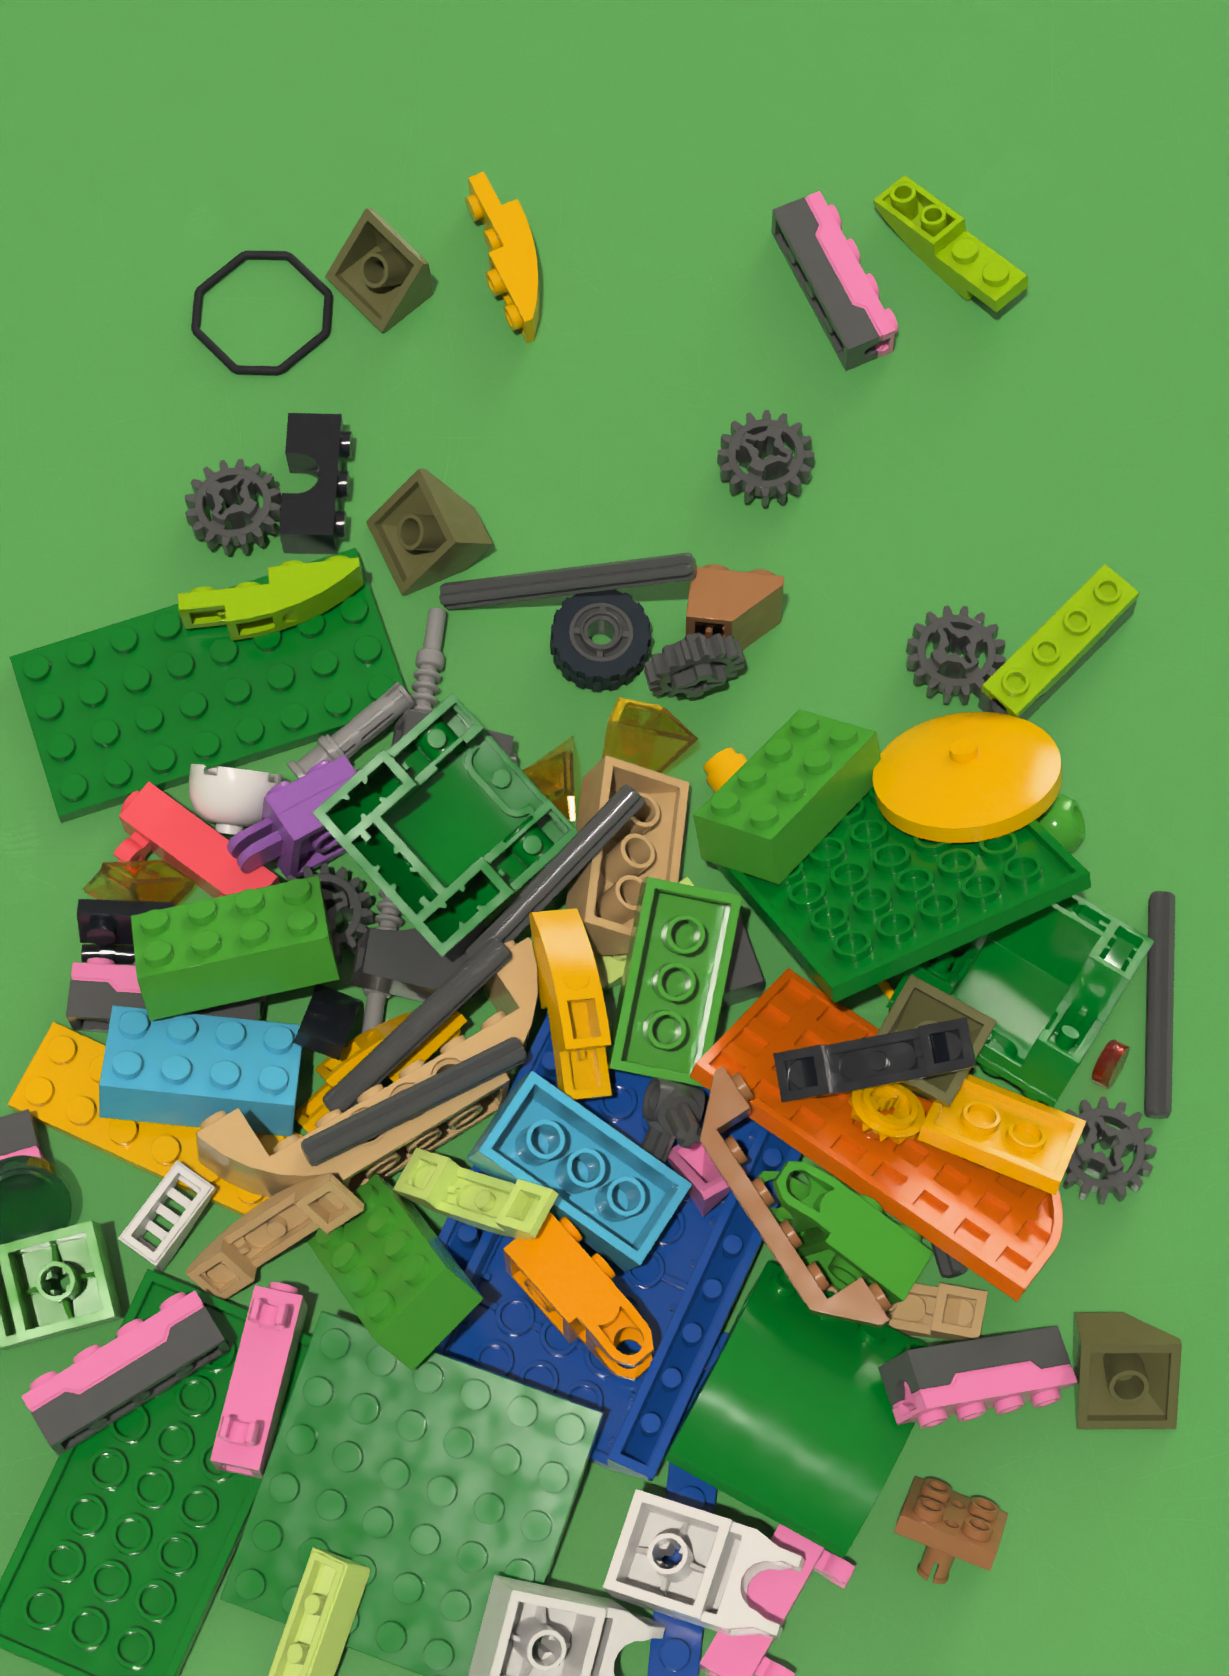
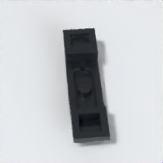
(875, 1060)

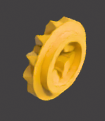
(904, 1122)

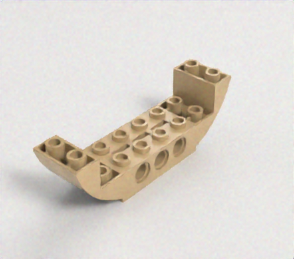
(237, 1156)

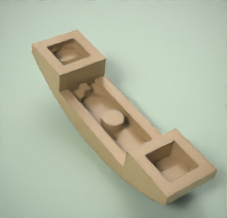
(268, 1230)
(939, 1312)

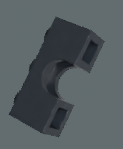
(313, 518)

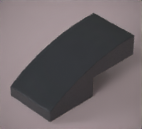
(327, 1021)

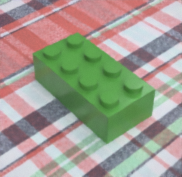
(787, 796)
(233, 948)
(673, 979)
(396, 1274)

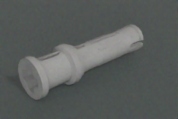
(358, 731)

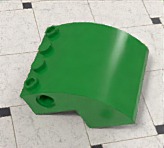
(446, 824)
(1045, 985)
(796, 1415)

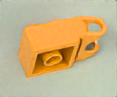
(579, 1295)

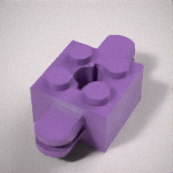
(289, 828)

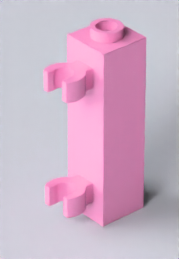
(259, 1380)
(773, 1596)

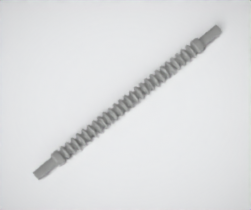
(429, 662)

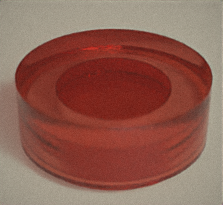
(1110, 1063)

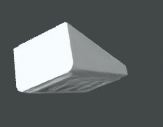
(171, 1240)

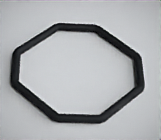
(299, 354)

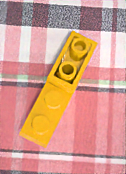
(511, 255)
(574, 1001)
(358, 1048)

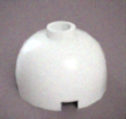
(229, 795)

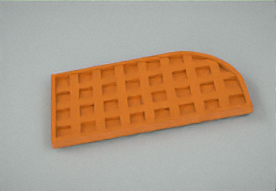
(964, 1209)

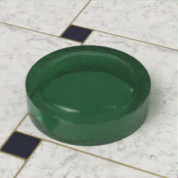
(32, 1198)

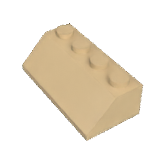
(644, 847)

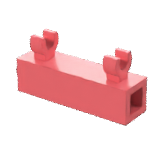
(184, 842)

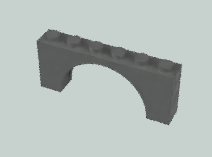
(403, 959)

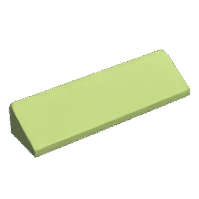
(320, 1616)

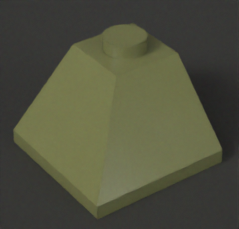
(427, 533)
(923, 1005)
(1124, 1373)

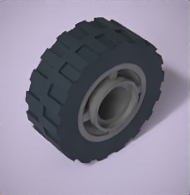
(594, 664)

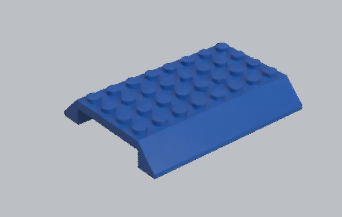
(678, 1290)

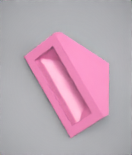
(696, 1167)

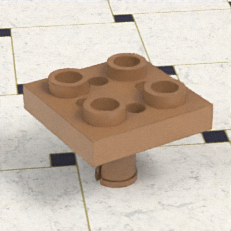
(950, 1527)

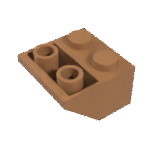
(734, 603)

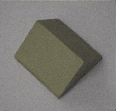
(380, 272)

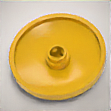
(967, 777)

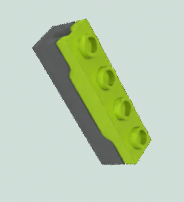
(1060, 646)

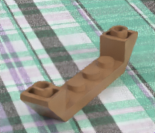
(726, 1108)

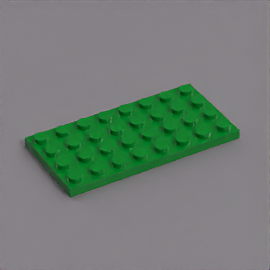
(157, 697)
(134, 1525)

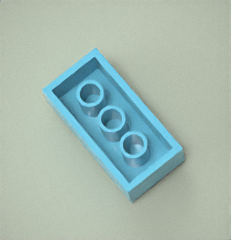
(200, 1065)
(603, 1180)

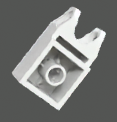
(713, 1571)
(577, 1628)

